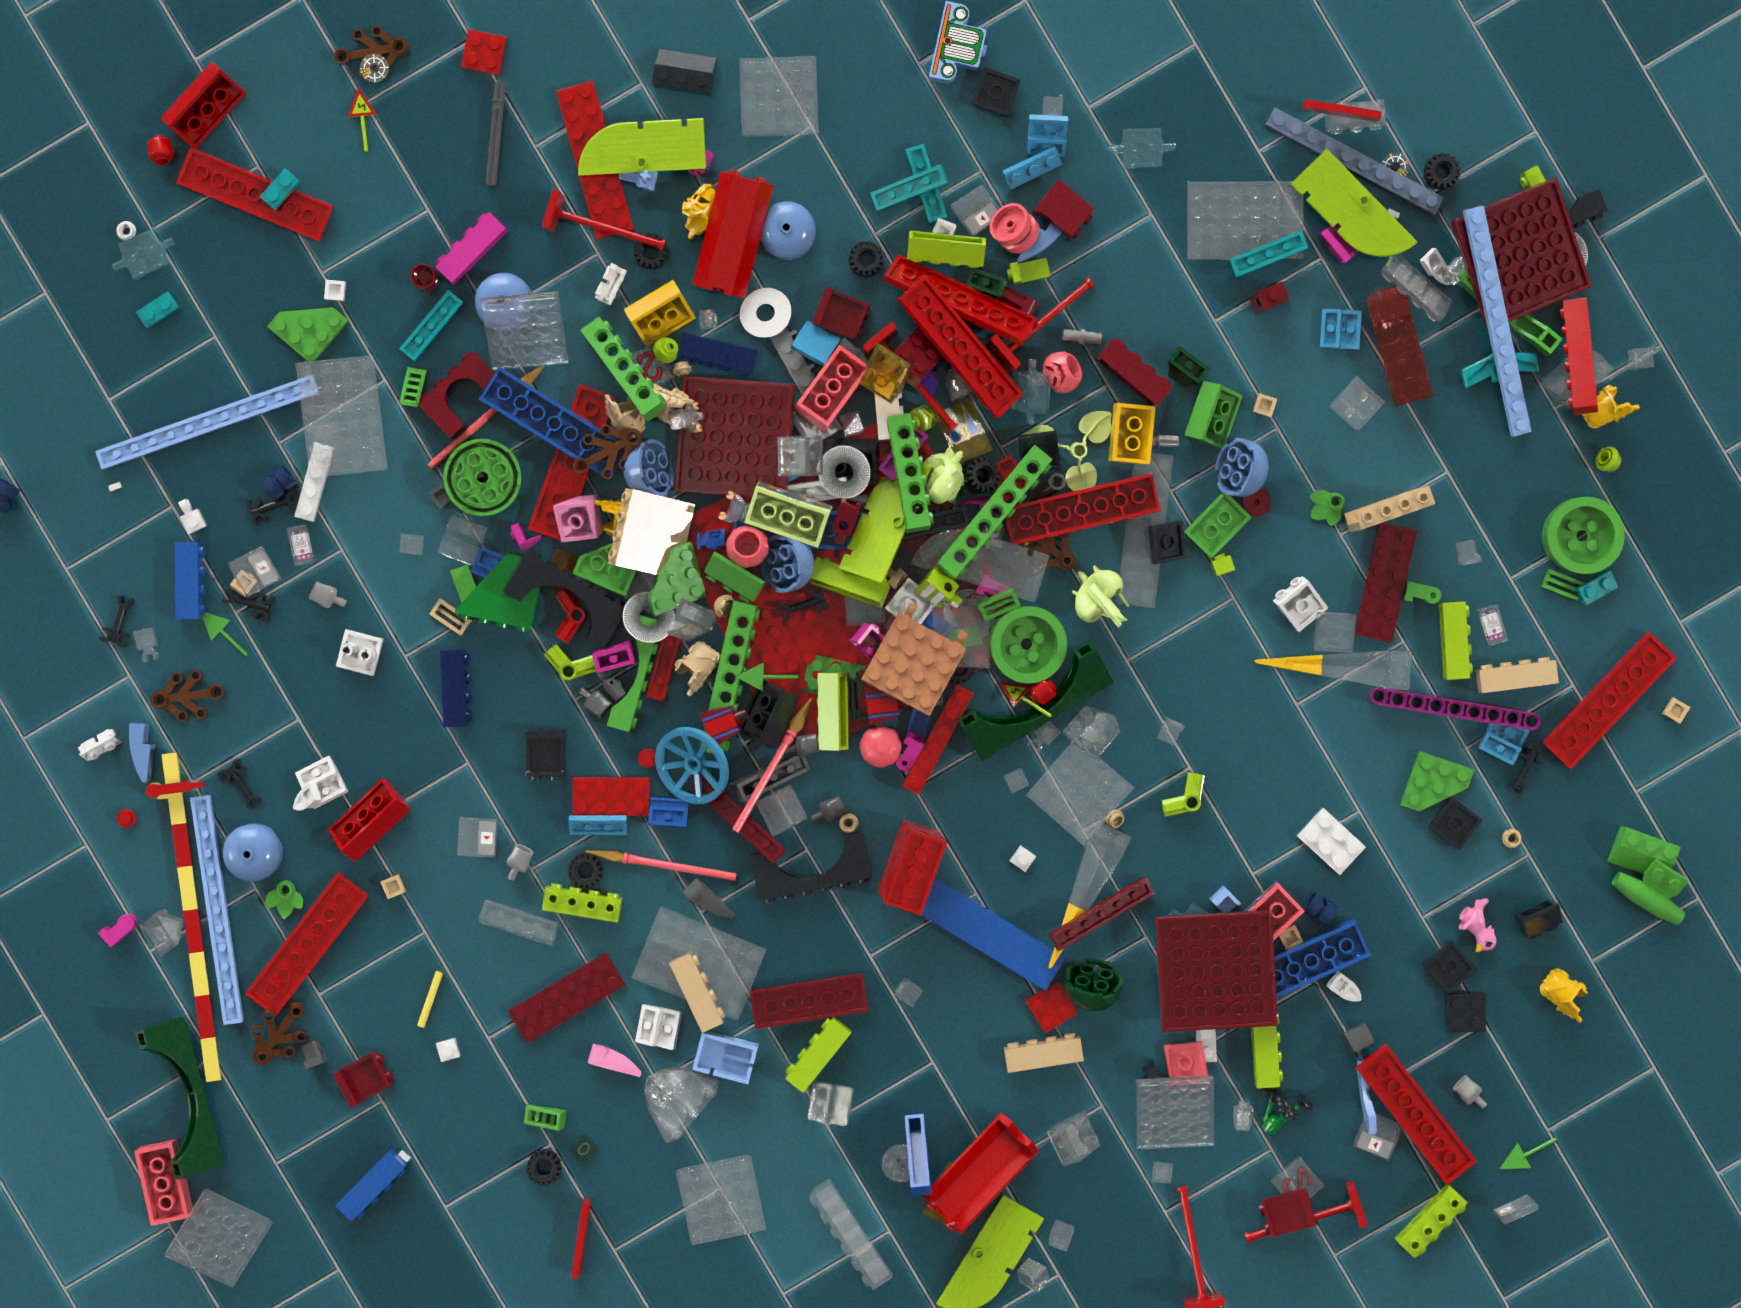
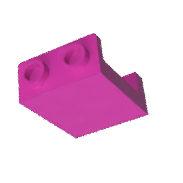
(1337, 244)

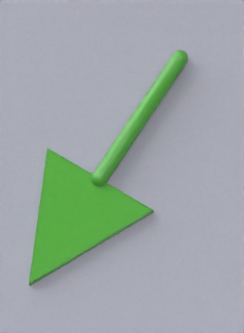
(215, 625)
(755, 676)
(1517, 1158)

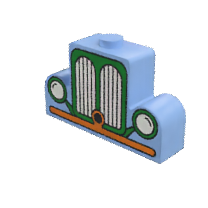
(956, 44)

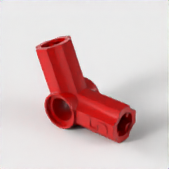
(569, 625)

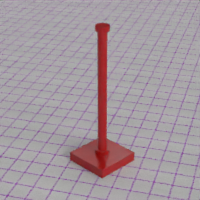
(555, 212)
(883, 338)
(1004, 353)
(1353, 1205)
(1202, 1300)

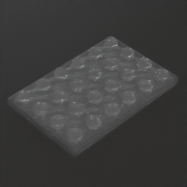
(1240, 217)
(341, 416)
(725, 959)

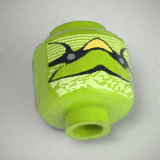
(924, 417)

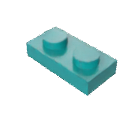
(280, 189)
(158, 310)
(1597, 587)

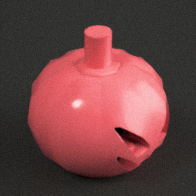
(1063, 372)
(747, 546)
(880, 746)

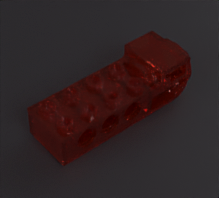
(1399, 346)

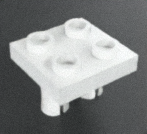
(359, 652)

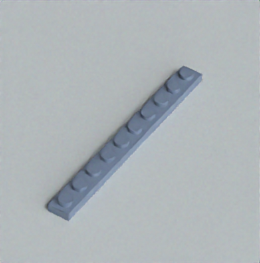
(1355, 161)

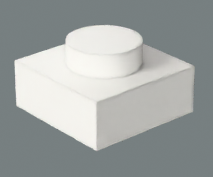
(944, 227)
(335, 290)
(1022, 858)
(448, 1049)

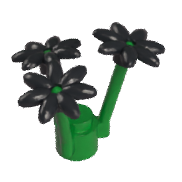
(1274, 1122)

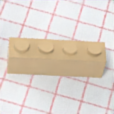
(1517, 676)
(697, 992)
(1043, 1053)

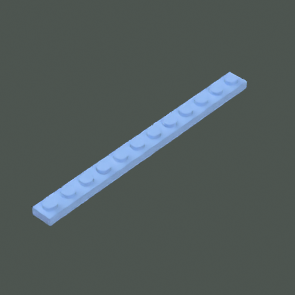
(1497, 320)
(198, 425)
(217, 909)

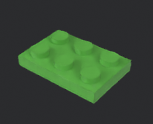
(1217, 524)
(823, 664)

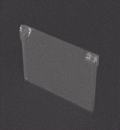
(966, 617)

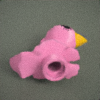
(1474, 921)

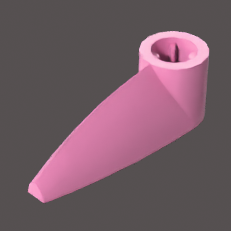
(612, 1060)

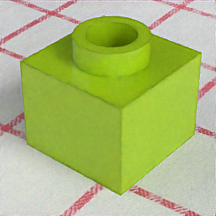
(1531, 177)
(1222, 564)

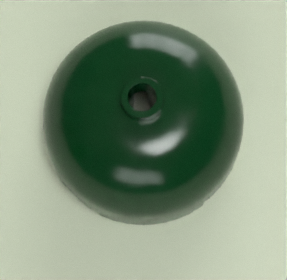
(1093, 994)

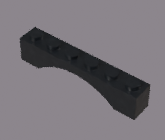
(1587, 207)

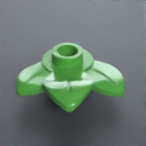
(1324, 508)
(284, 901)

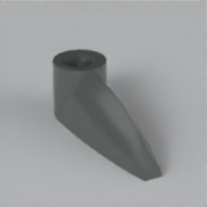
(1045, 489)
(703, 896)

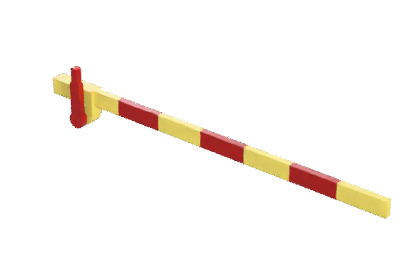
(173, 790)

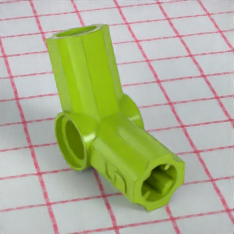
(560, 661)
(1179, 804)

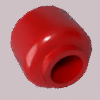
(160, 150)
(1042, 691)

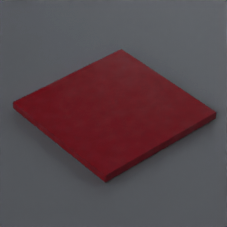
(1531, 248)
(736, 436)
(1216, 971)

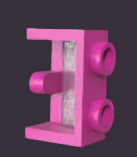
(868, 639)

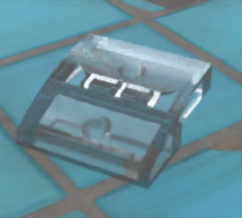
(1357, 403)
(462, 540)
(830, 1103)

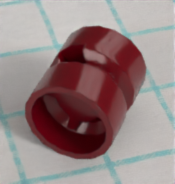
(424, 277)

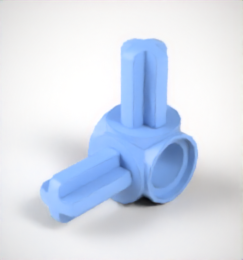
(644, 180)

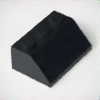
(684, 72)
(867, 447)
(769, 714)

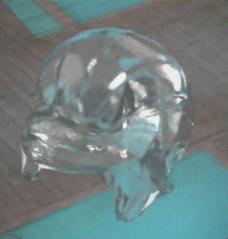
(955, 386)

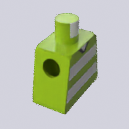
(939, 589)

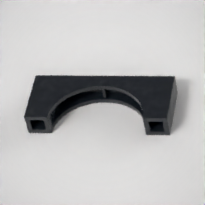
(534, 572)
(775, 882)

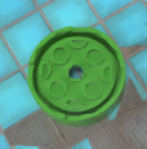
(476, 497)
(1603, 532)
(1046, 649)

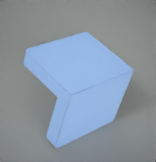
(1224, 900)

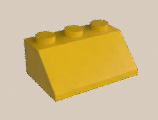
(659, 313)
(1131, 433)

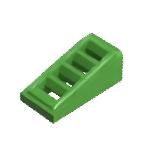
(403, 400)
(561, 1117)

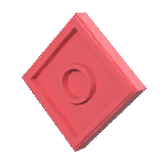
(1186, 1059)

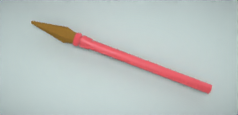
(529, 378)
(796, 725)
(616, 856)

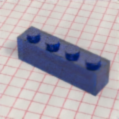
(717, 353)
(455, 688)

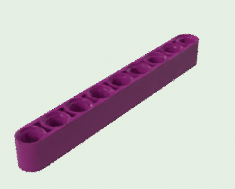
(1463, 708)

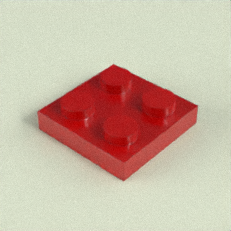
(483, 52)
(1051, 1006)

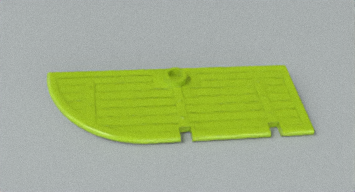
(656, 147)
(1347, 202)
(880, 531)
(994, 1249)

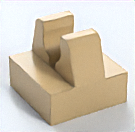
(897, 578)

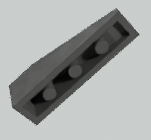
(785, 770)

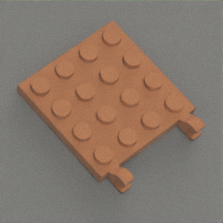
(914, 663)

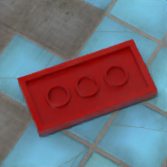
(611, 796)

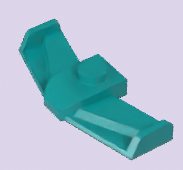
(1486, 367)

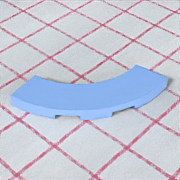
(1367, 1106)

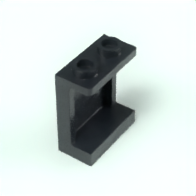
(545, 754)

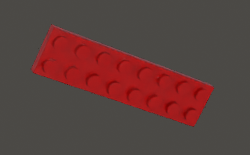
(243, 191)
(604, 191)
(966, 301)
(960, 347)
(562, 480)
(1609, 700)
(307, 943)
(1416, 1114)

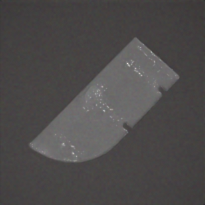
(997, 567)

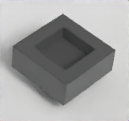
(439, 496)

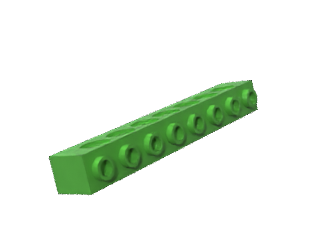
(1033, 457)
(721, 685)

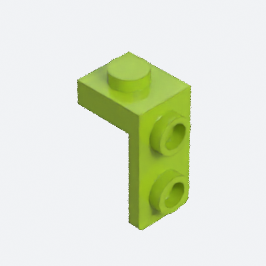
(1028, 271)

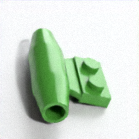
(1654, 891)

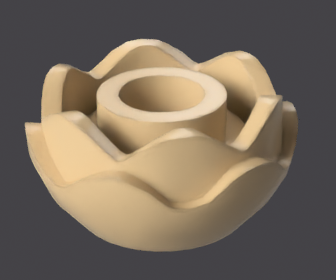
(723, 605)

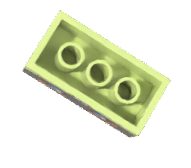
(788, 514)

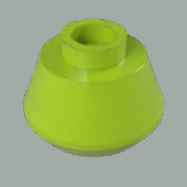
(665, 350)
(1608, 459)

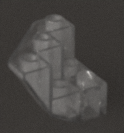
(677, 1099)

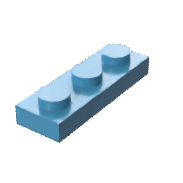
(1032, 167)
(597, 825)

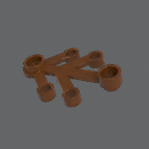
(374, 48)
(611, 449)
(1048, 546)
(184, 696)
(277, 1036)

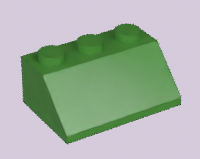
(1213, 414)
(734, 577)
(1639, 850)

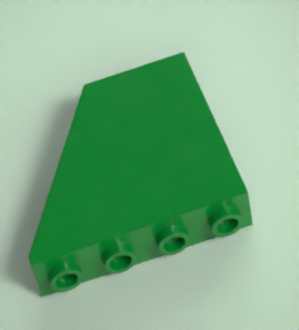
(491, 604)

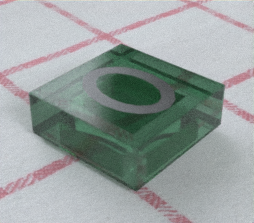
(584, 1148)

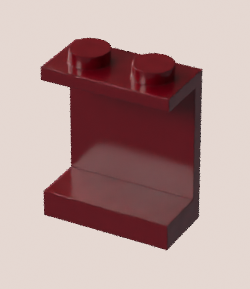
(1288, 1212)

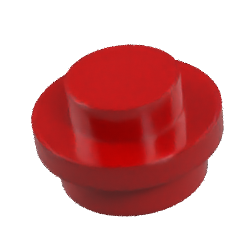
(647, 758)
(126, 818)

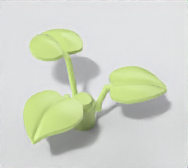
(1097, 429)

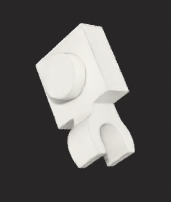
(192, 519)

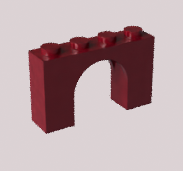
(436, 402)

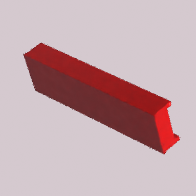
(1083, 509)

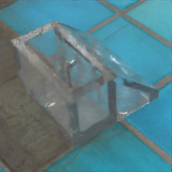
(800, 455)
(691, 620)
(1092, 730)
(781, 810)
(1073, 1138)

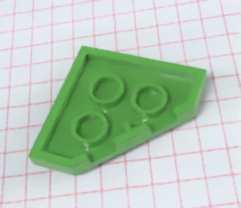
(308, 330)
(595, 568)
(677, 580)
(1433, 781)

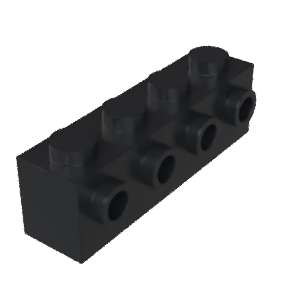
(943, 521)

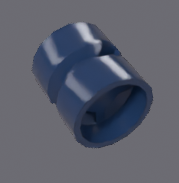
(280, 480)
(7, 493)
(1319, 908)

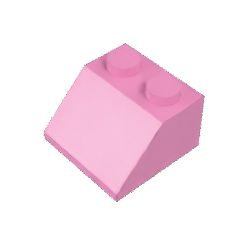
(578, 519)

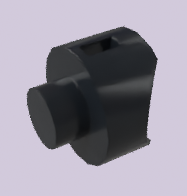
(1151, 1072)

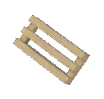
(437, 607)

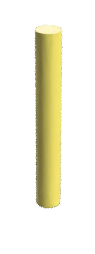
(430, 998)

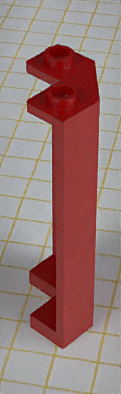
(733, 234)
(980, 1174)

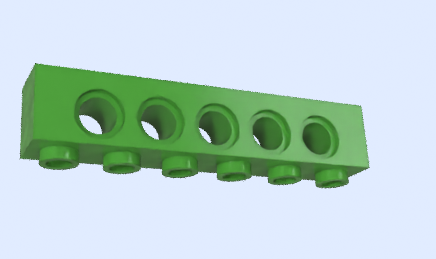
(594, 334)
(913, 521)

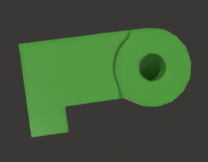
(1427, 593)

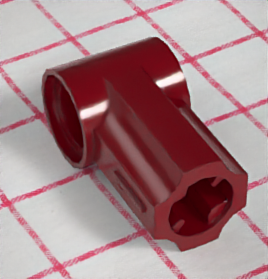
(1019, 301)

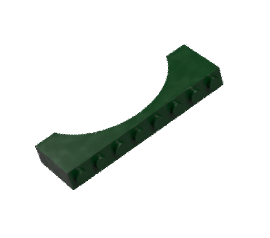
(1084, 679)
(200, 1146)

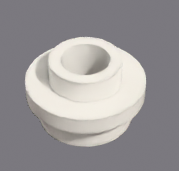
(122, 226)

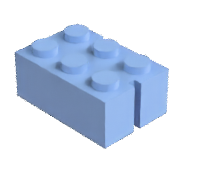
(729, 1056)

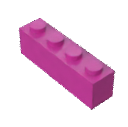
(471, 248)

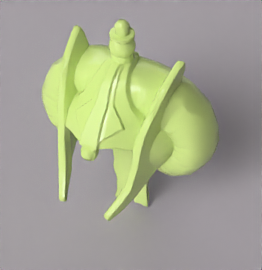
(945, 477)
(1096, 595)

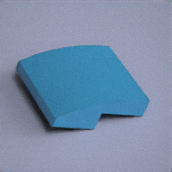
(1046, 132)
(1341, 329)
(815, 343)
(1503, 741)

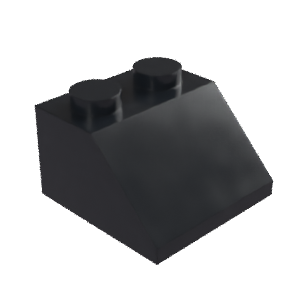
(1539, 918)

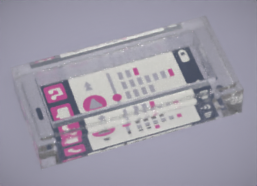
(300, 545)
(1492, 625)

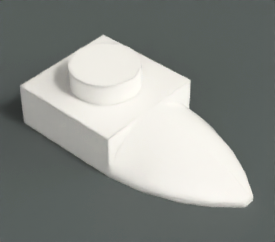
(1434, 264)
(307, 797)
(1344, 987)

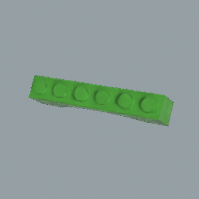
(1527, 327)
(623, 713)

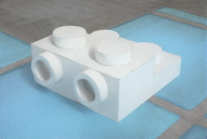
(1299, 603)

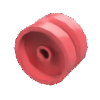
(1014, 228)

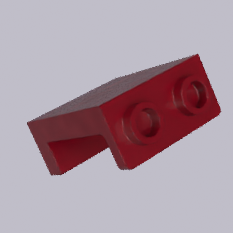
(1064, 210)
(841, 314)
(364, 1078)

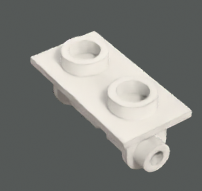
(607, 291)
(91, 750)

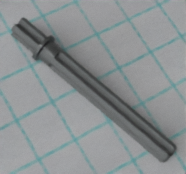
(495, 133)

